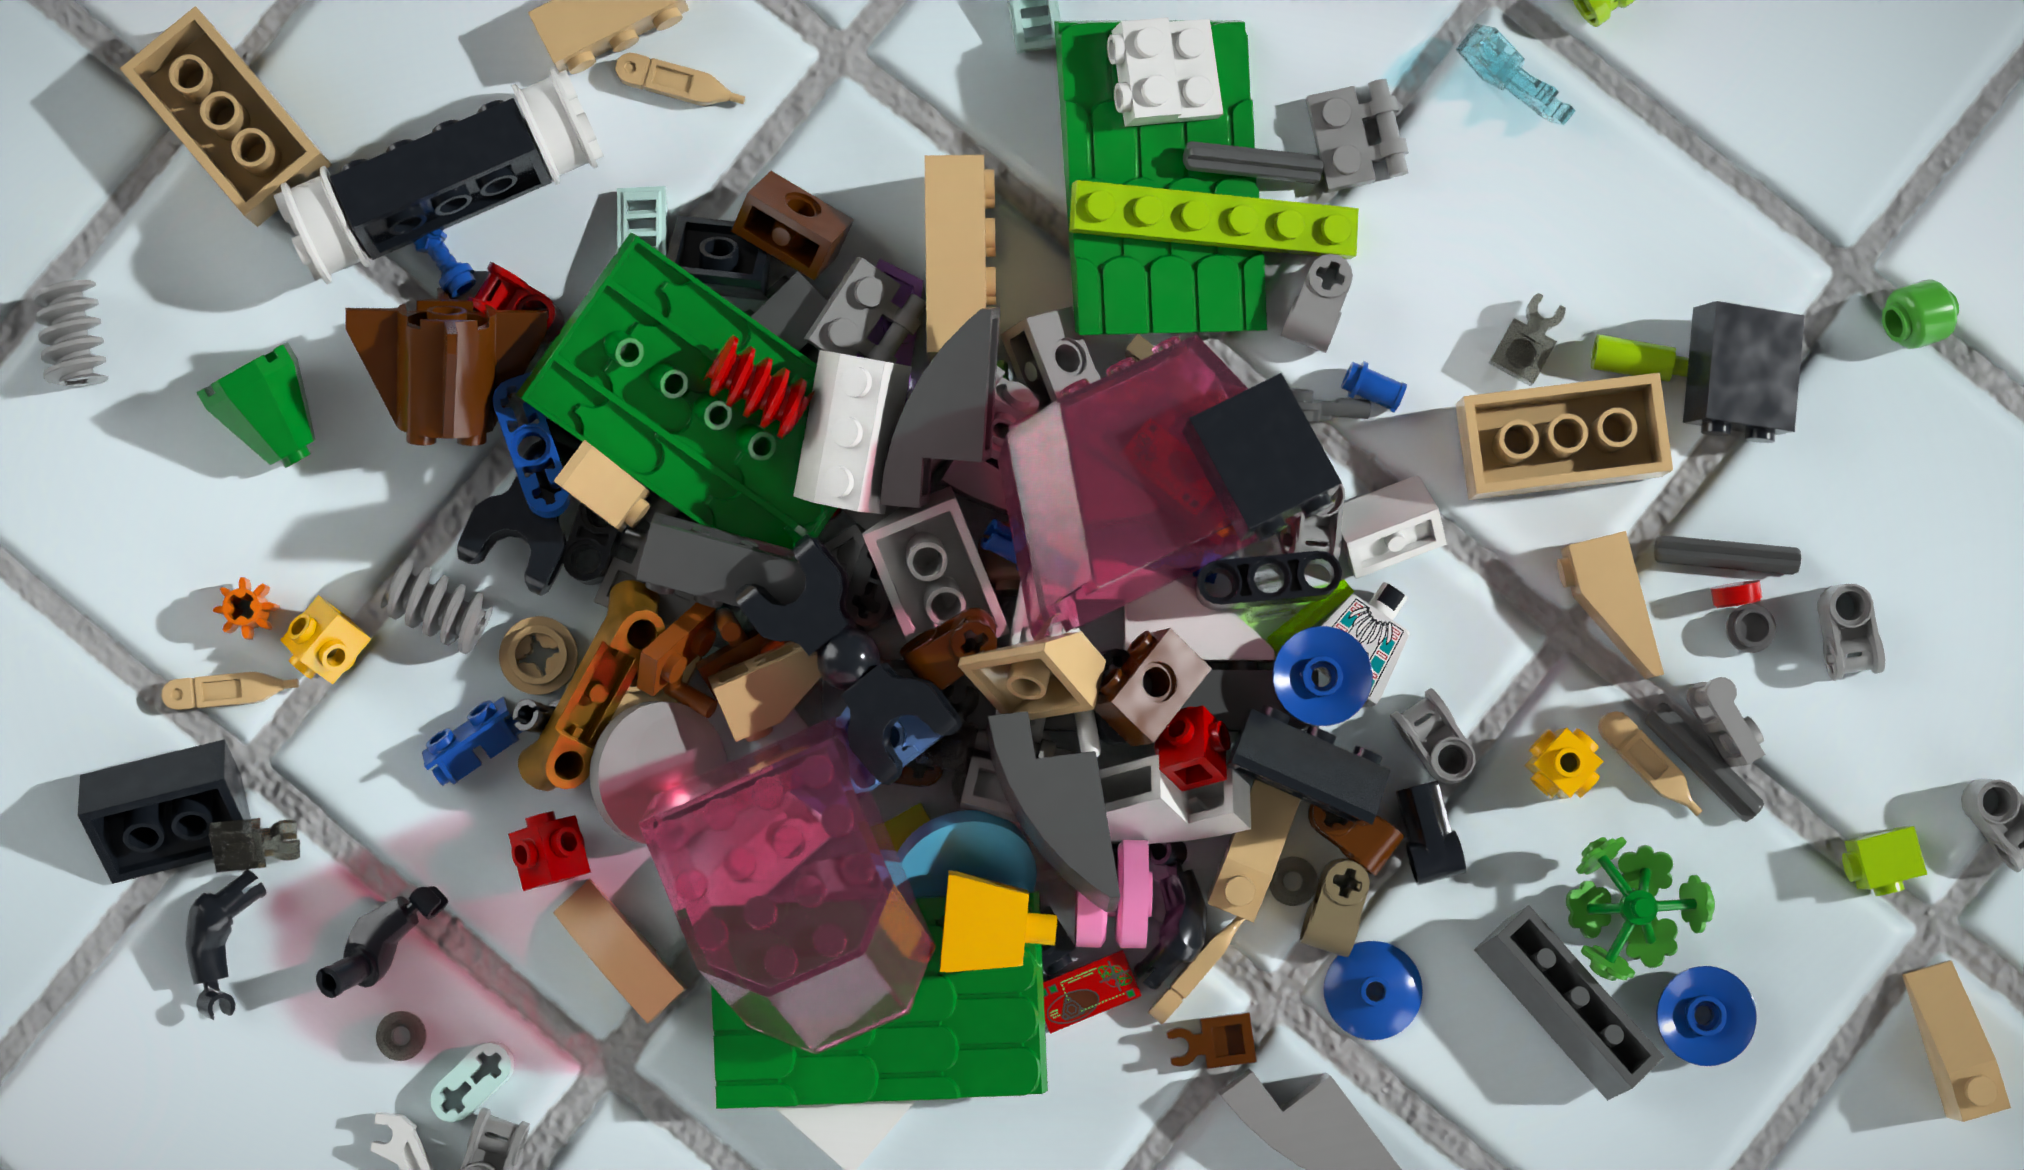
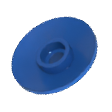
(1347, 669)
(1347, 984)
(1731, 1018)

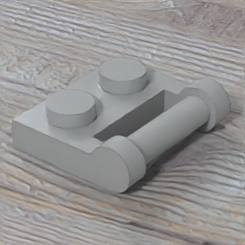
(1731, 734)

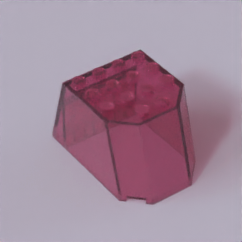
(1111, 492)
(792, 890)

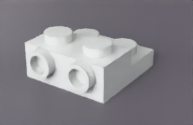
(1165, 71)

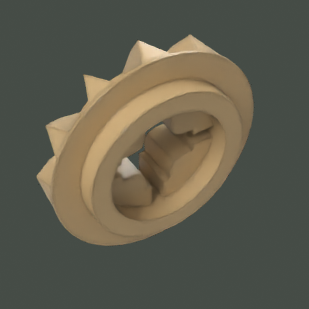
(519, 643)

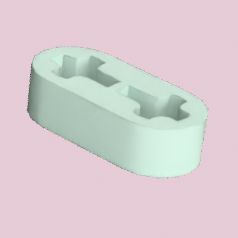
(463, 1073)

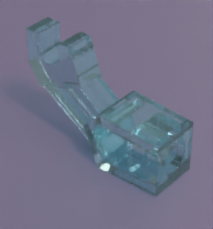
(1501, 66)

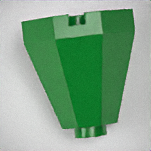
(265, 406)

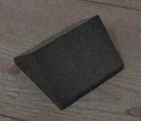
(720, 257)

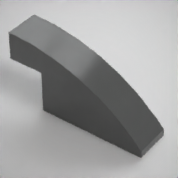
(946, 413)
(1057, 807)

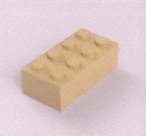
(224, 115)
(957, 244)
(1564, 436)

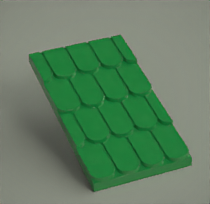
(1150, 283)
(635, 390)
(961, 1040)

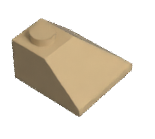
(1039, 676)

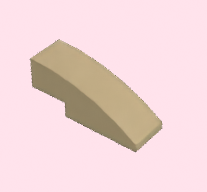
(620, 951)

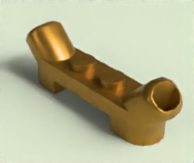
(567, 743)

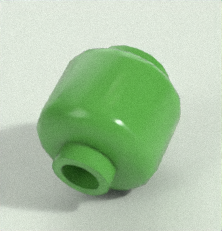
(1920, 314)

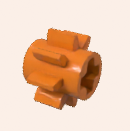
(233, 612)

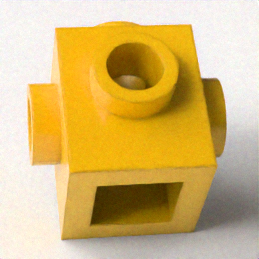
(324, 641)
(1546, 765)

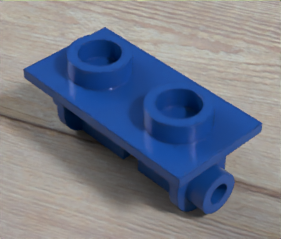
(454, 748)

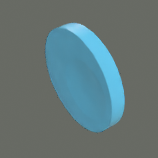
(967, 844)

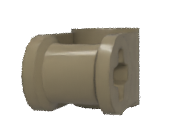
(1332, 917)

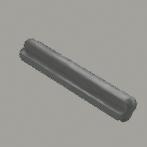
(1252, 162)
(1727, 555)
(1704, 761)

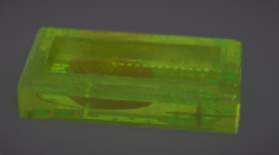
(1309, 616)

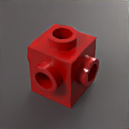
(1193, 749)
(548, 850)

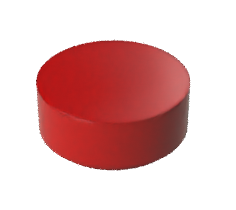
(1736, 594)

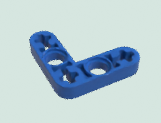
(530, 485)

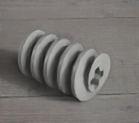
(68, 333)
(436, 607)

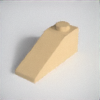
(604, 487)
(1610, 592)
(764, 689)
(1253, 853)
(1955, 1044)

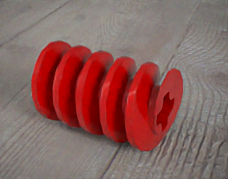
(758, 387)

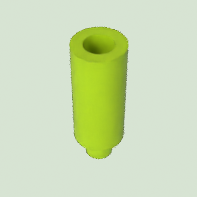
(1636, 358)

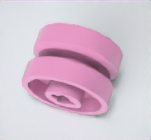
(1133, 907)

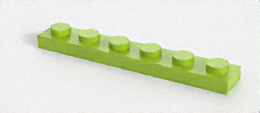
(1213, 219)

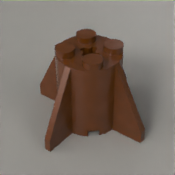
(444, 363)

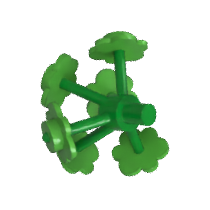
(1645, 934)

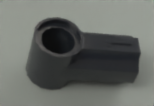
(1432, 845)

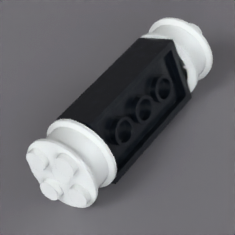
(439, 177)

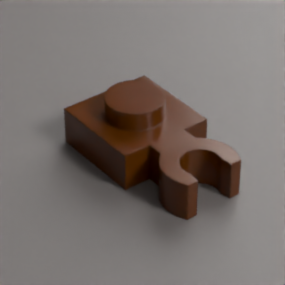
(1223, 1041)

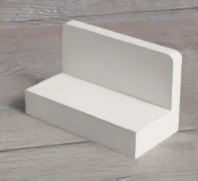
(1390, 526)

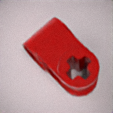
(509, 292)

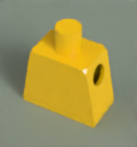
(989, 924)

